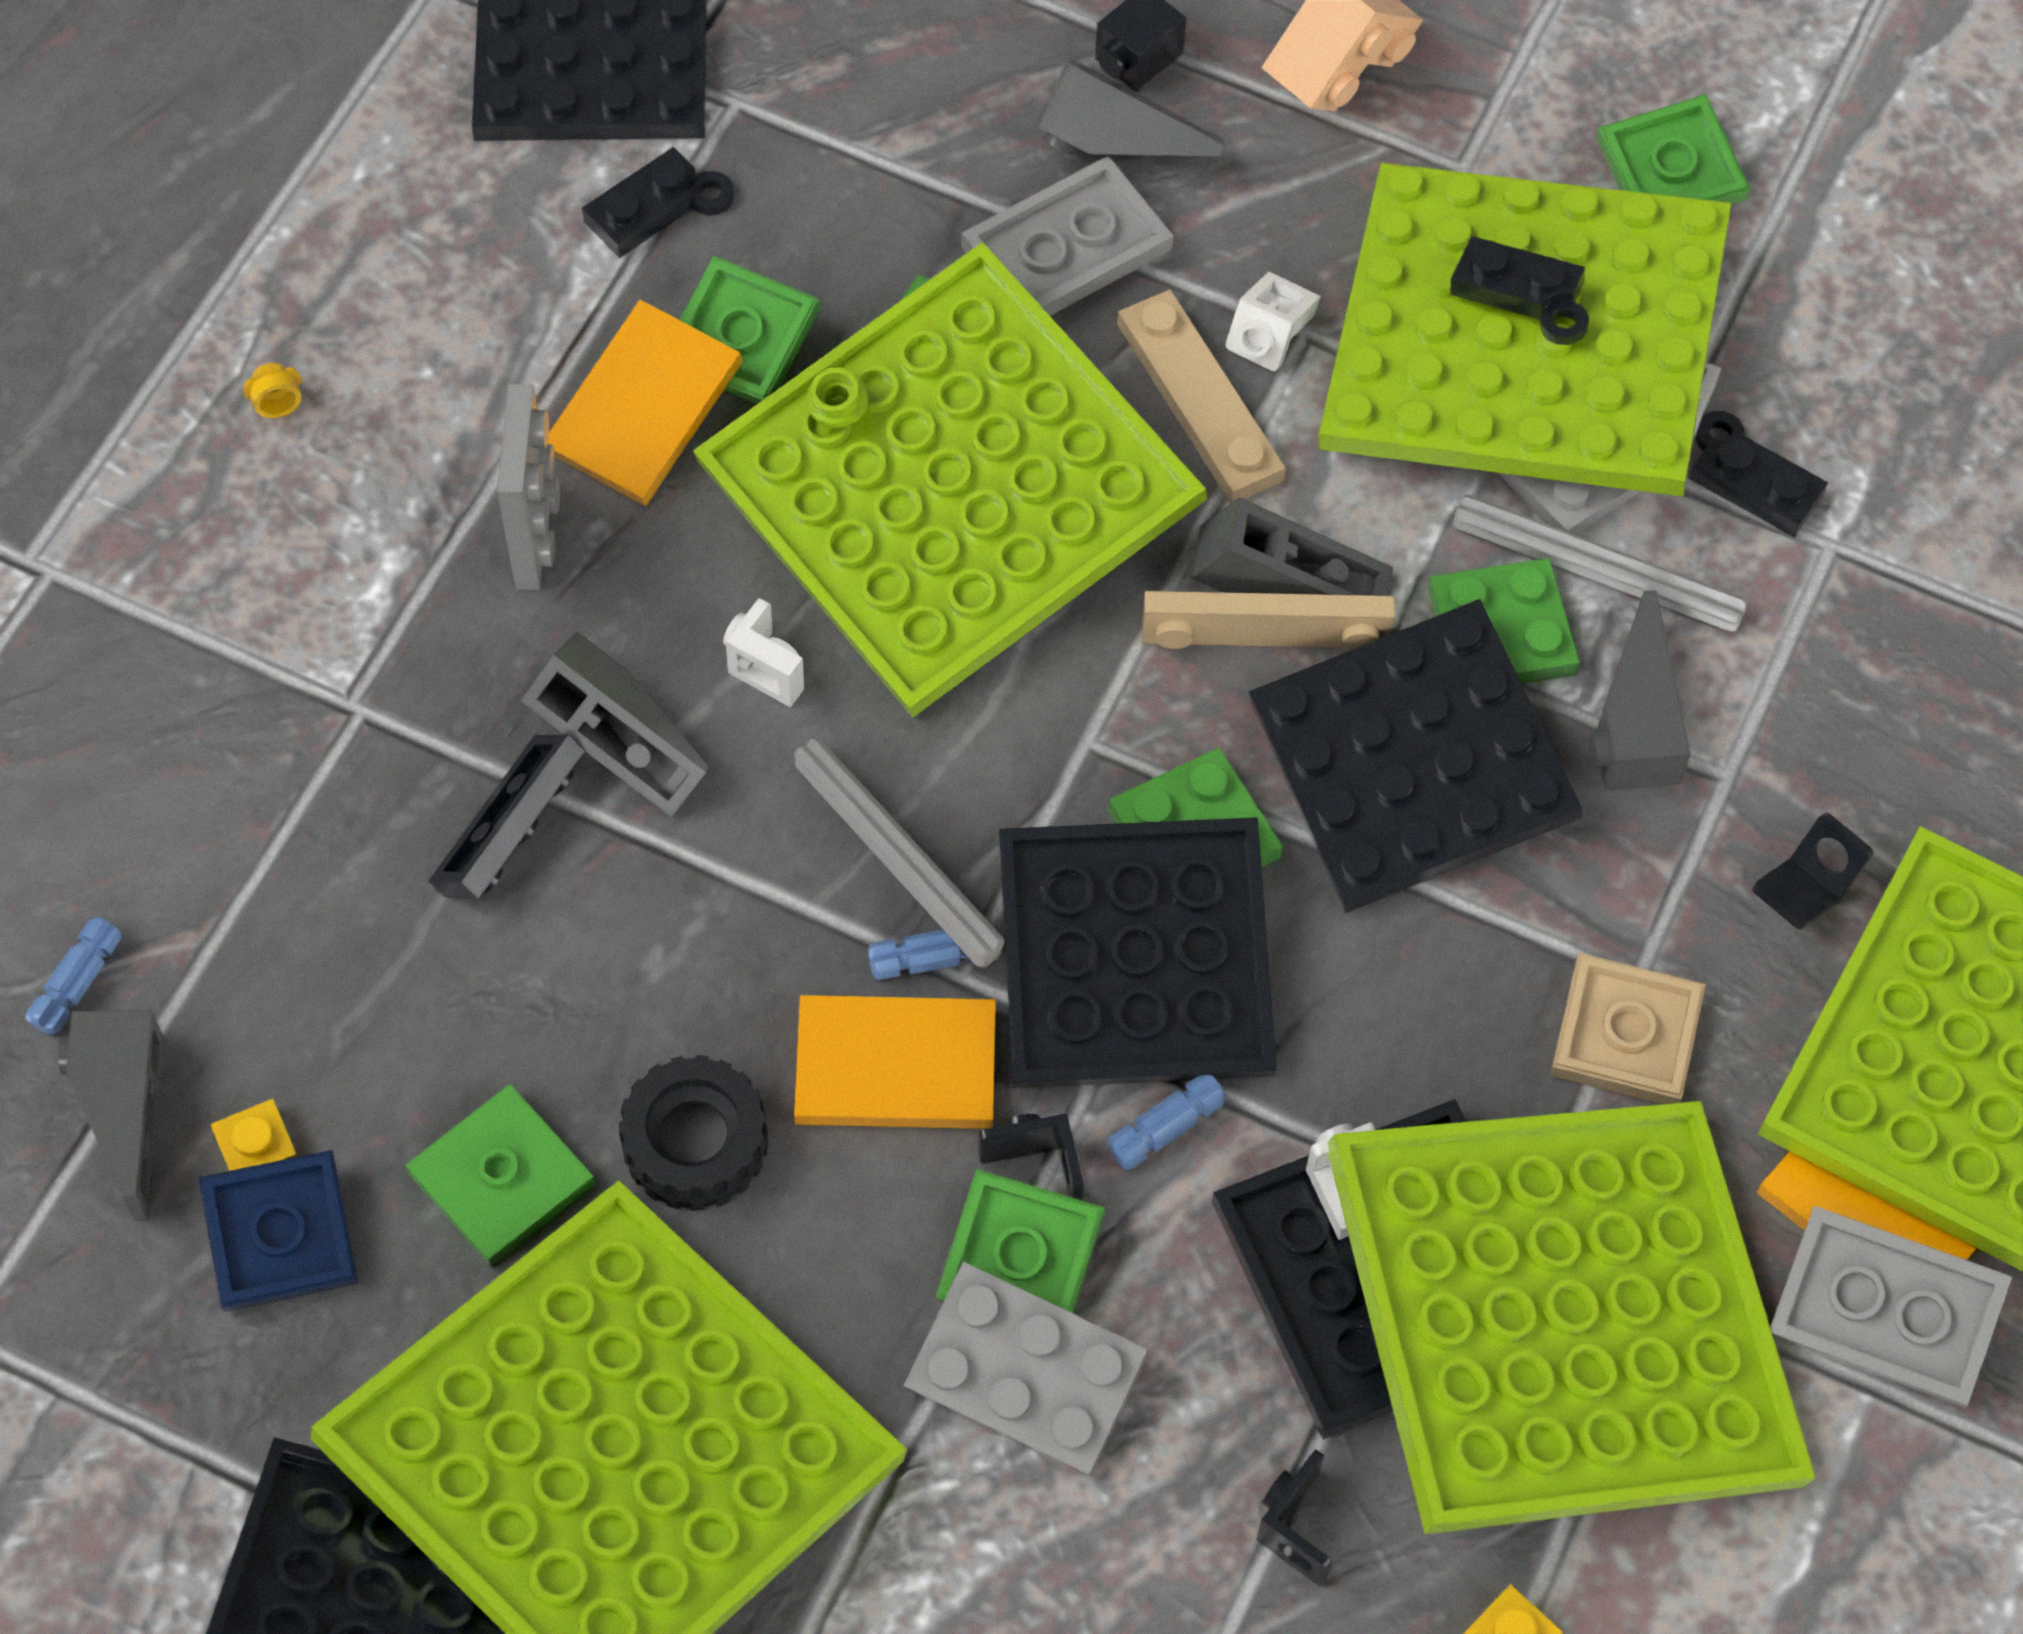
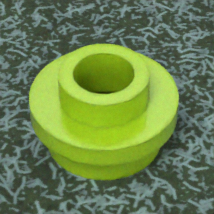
(835, 383)

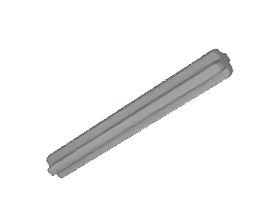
(1599, 562)
(899, 853)

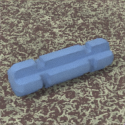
(917, 954)
(73, 976)
(1166, 1121)

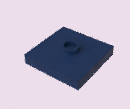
(277, 1231)

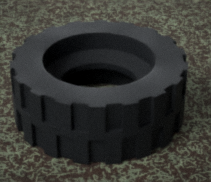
(686, 1083)

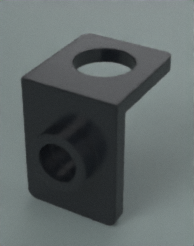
(1802, 885)
(1033, 1135)
(1278, 1537)

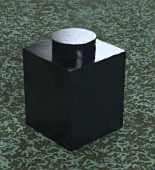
(1139, 40)

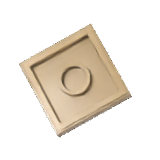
(1628, 1030)

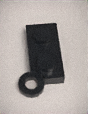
(654, 200)
(1523, 285)
(1754, 475)

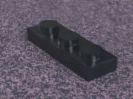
(507, 817)

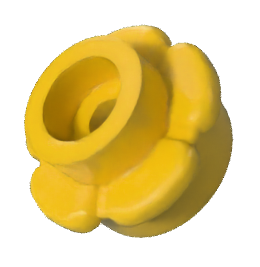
(274, 390)

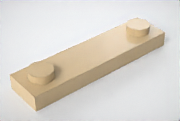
(1201, 396)
(1265, 619)

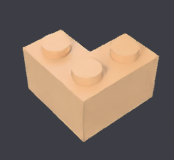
(1334, 43)

